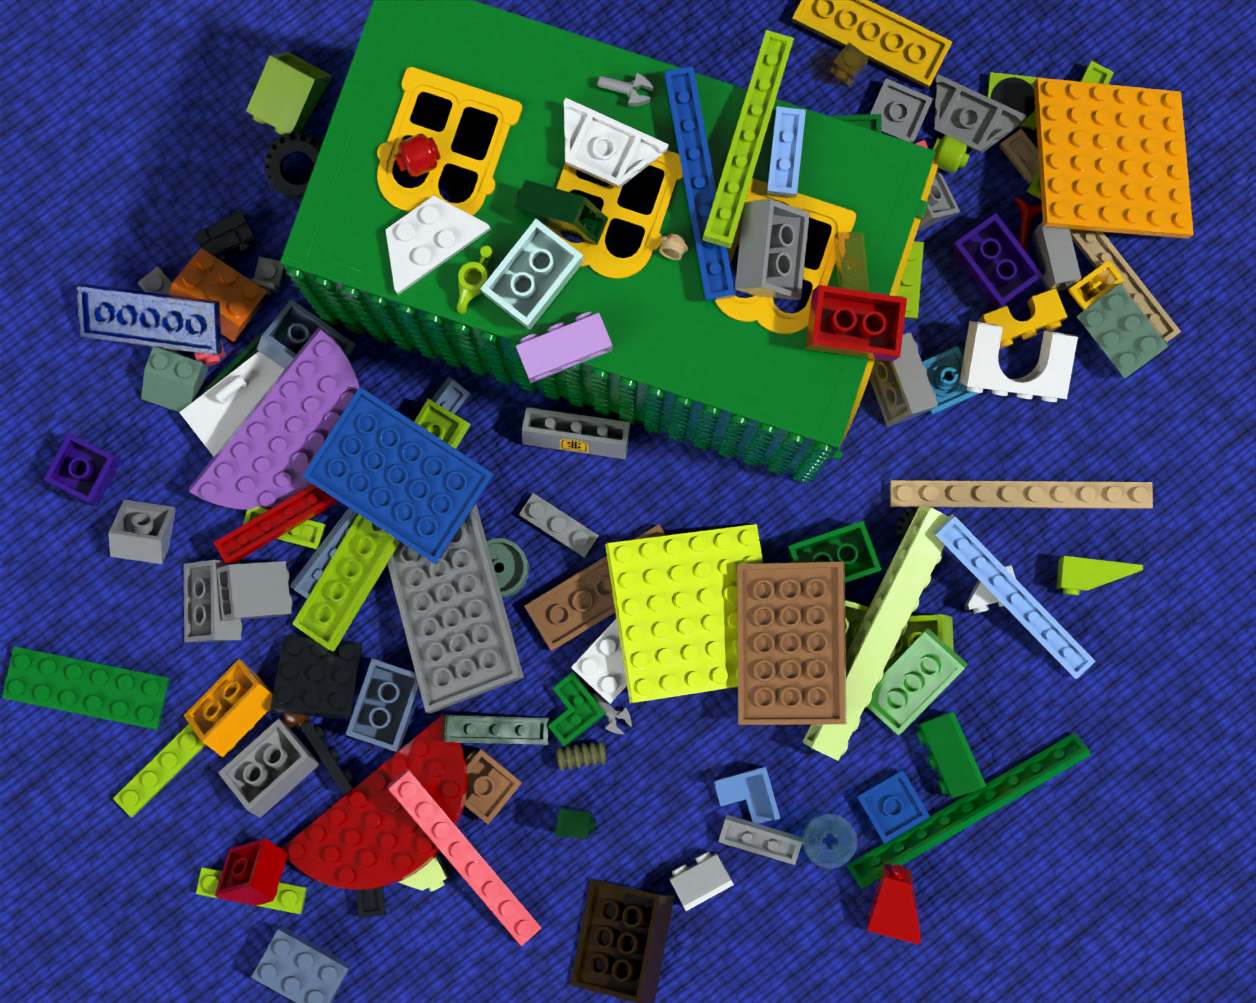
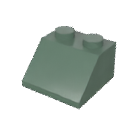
(172, 379)

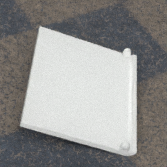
(228, 403)

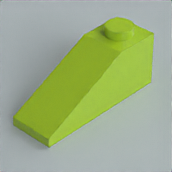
(1083, 574)

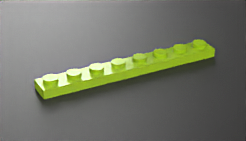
(748, 139)

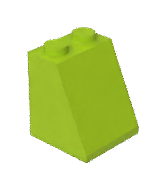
(287, 92)

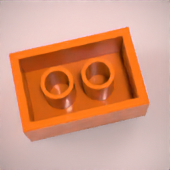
(214, 280)

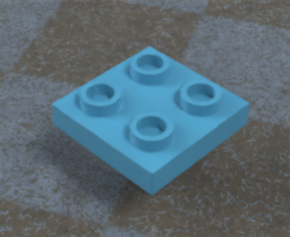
(944, 378)

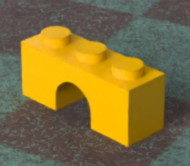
(1045, 312)

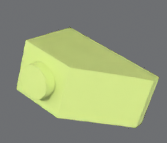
(428, 877)

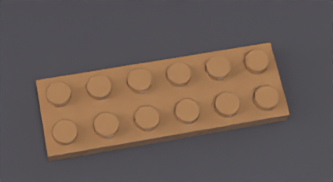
(577, 602)

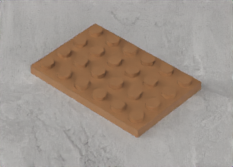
(791, 644)

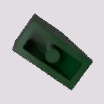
(574, 823)

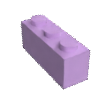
(564, 346)

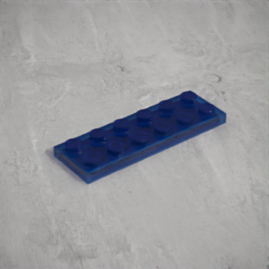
(149, 319)

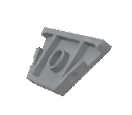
(972, 116)

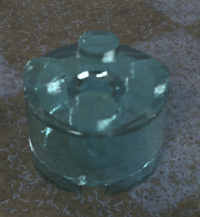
(839, 851)

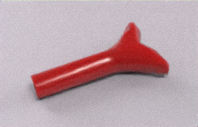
(1027, 214)

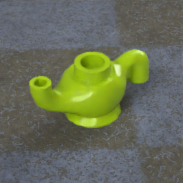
(472, 278)

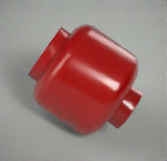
(417, 155)

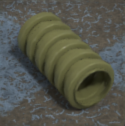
(581, 756)

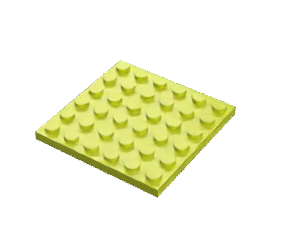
(680, 609)

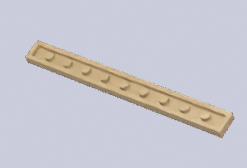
(1093, 243)
(1021, 494)

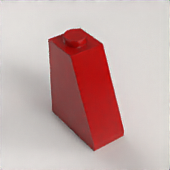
(895, 906)

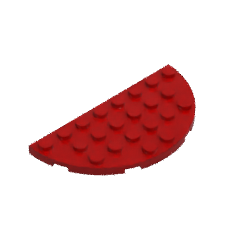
(368, 834)

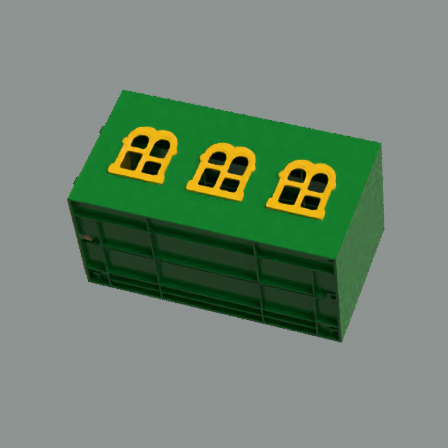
(697, 369)

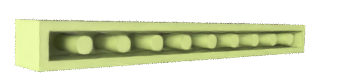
(883, 626)

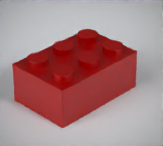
(856, 323)

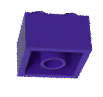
(82, 469)

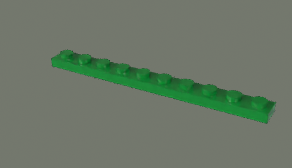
(970, 809)

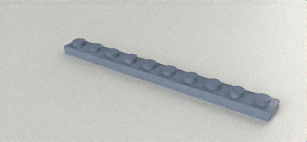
(449, 396)

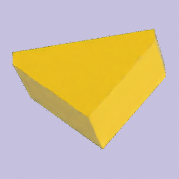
(1096, 285)

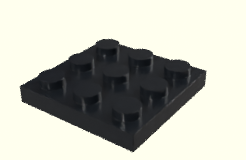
(316, 679)

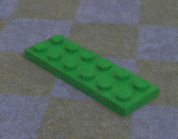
(86, 688)

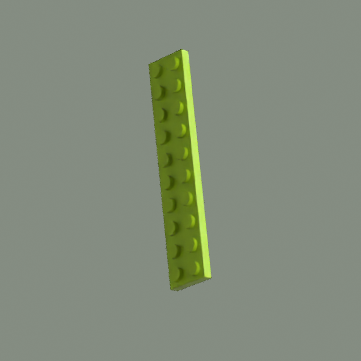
(363, 554)

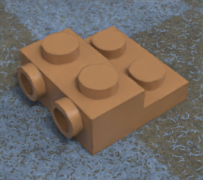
(488, 785)

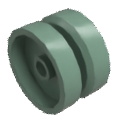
(515, 564)

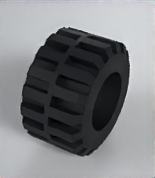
(274, 162)

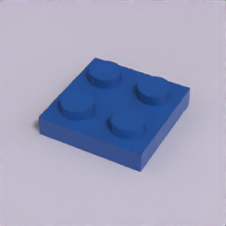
(893, 806)

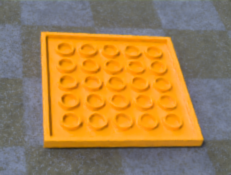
(1112, 158)

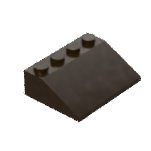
(622, 941)

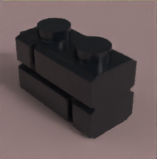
(227, 237)

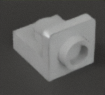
(269, 275)

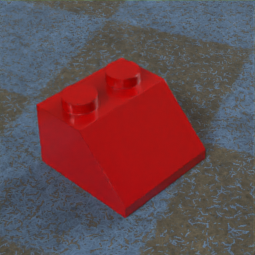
(252, 873)

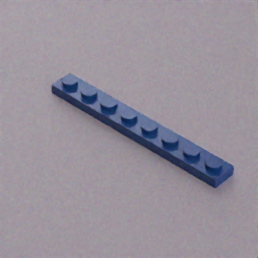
(698, 179)

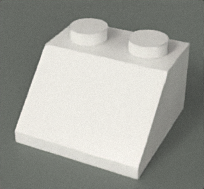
(700, 880)

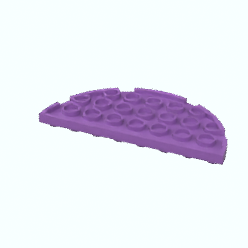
(283, 431)

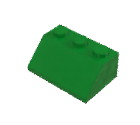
(844, 545)
(950, 755)

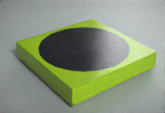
(1016, 93)

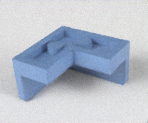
(752, 786)

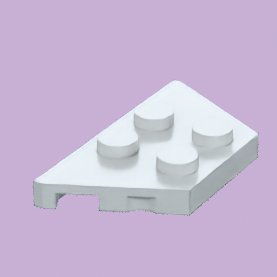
(606, 146)
(429, 239)

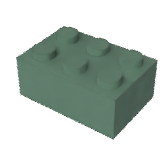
(1123, 330)

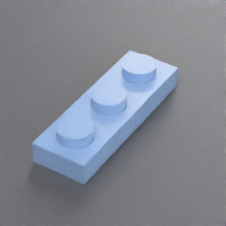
(786, 152)

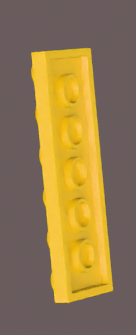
(878, 34)

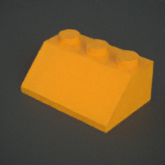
(230, 708)

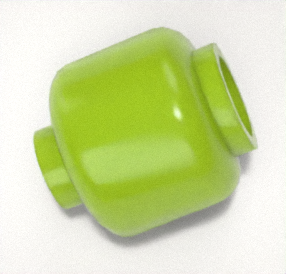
(950, 154)

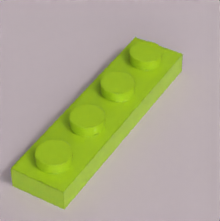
(159, 771)
(288, 898)

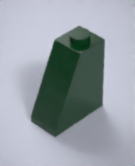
(561, 211)

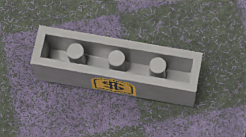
(575, 433)

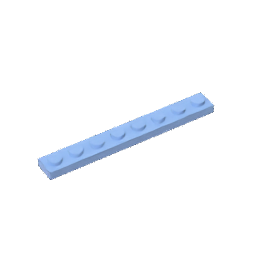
(1014, 596)

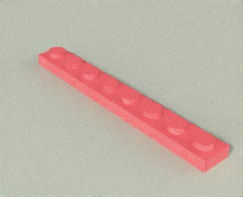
(463, 857)

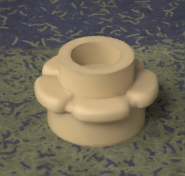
(673, 246)

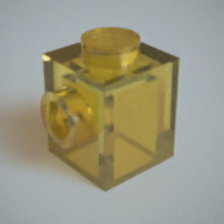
(849, 64)

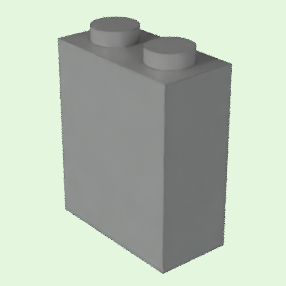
(1056, 257)
(254, 590)

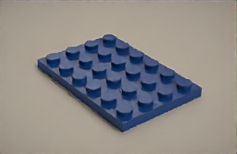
(398, 475)

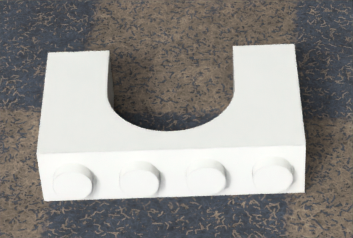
(1048, 378)

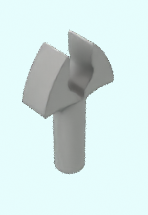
(628, 88)
(612, 714)

